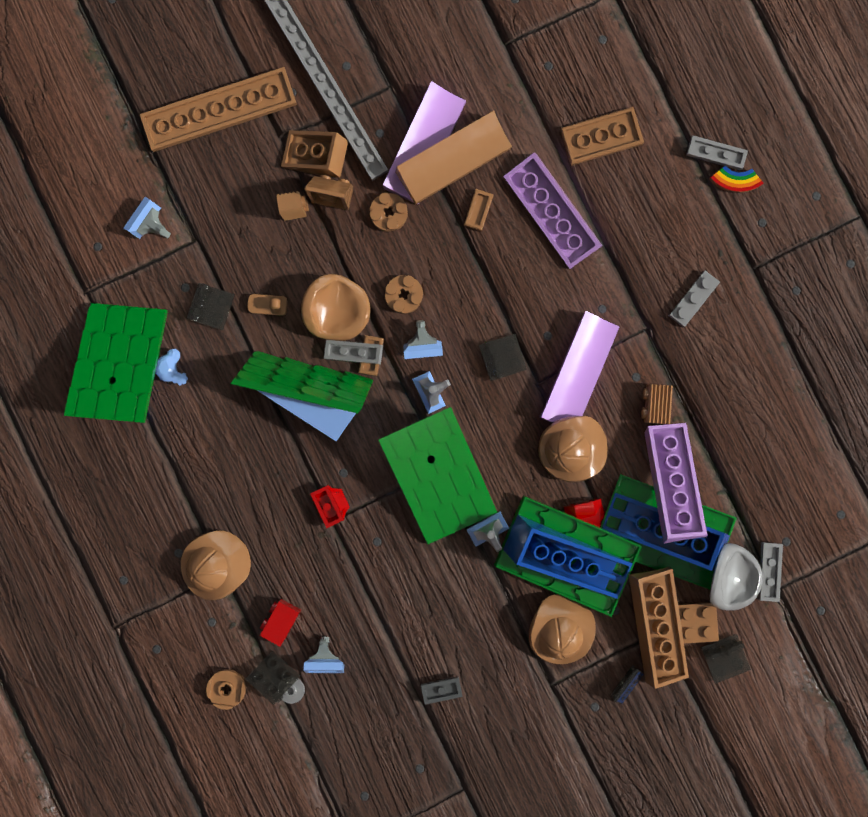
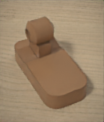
(267, 304)

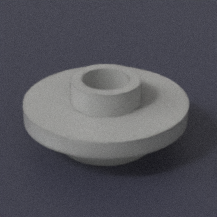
(294, 693)

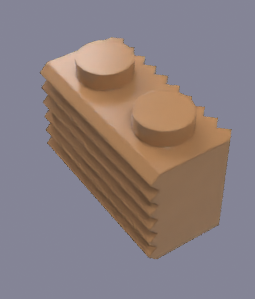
(292, 205)
(657, 404)

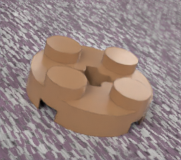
(387, 201)
(394, 289)
(235, 682)

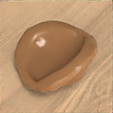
(335, 308)
(573, 448)
(215, 564)
(562, 630)

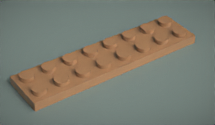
(218, 109)

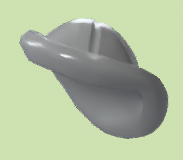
(735, 578)

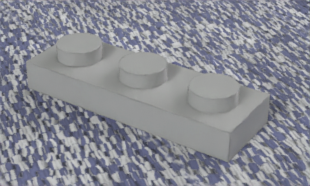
(717, 153)
(694, 298)
(353, 352)
(771, 571)

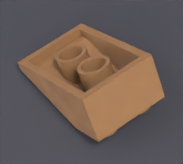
(315, 152)
(330, 192)

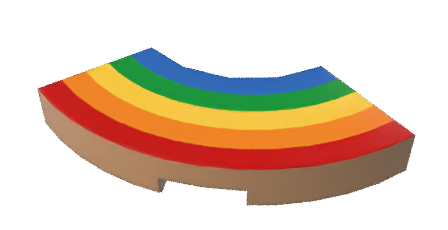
(735, 181)

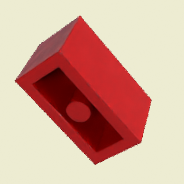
(280, 622)

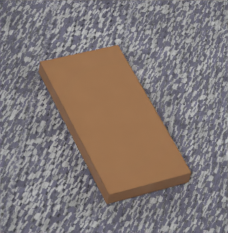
(602, 136)

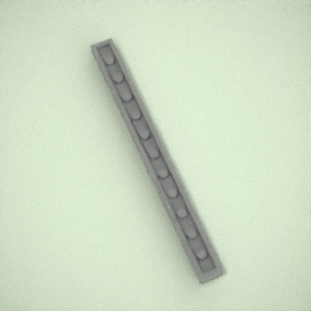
(327, 88)

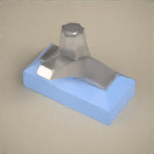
(430, 391)
(488, 531)

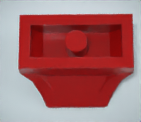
(330, 504)
(588, 511)

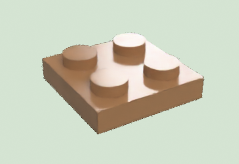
(698, 622)

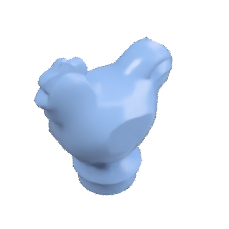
(167, 368)

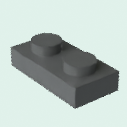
(441, 690)

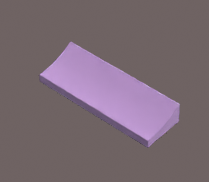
(431, 124)
(552, 210)
(580, 368)
(675, 482)

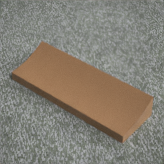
(453, 158)
(659, 627)

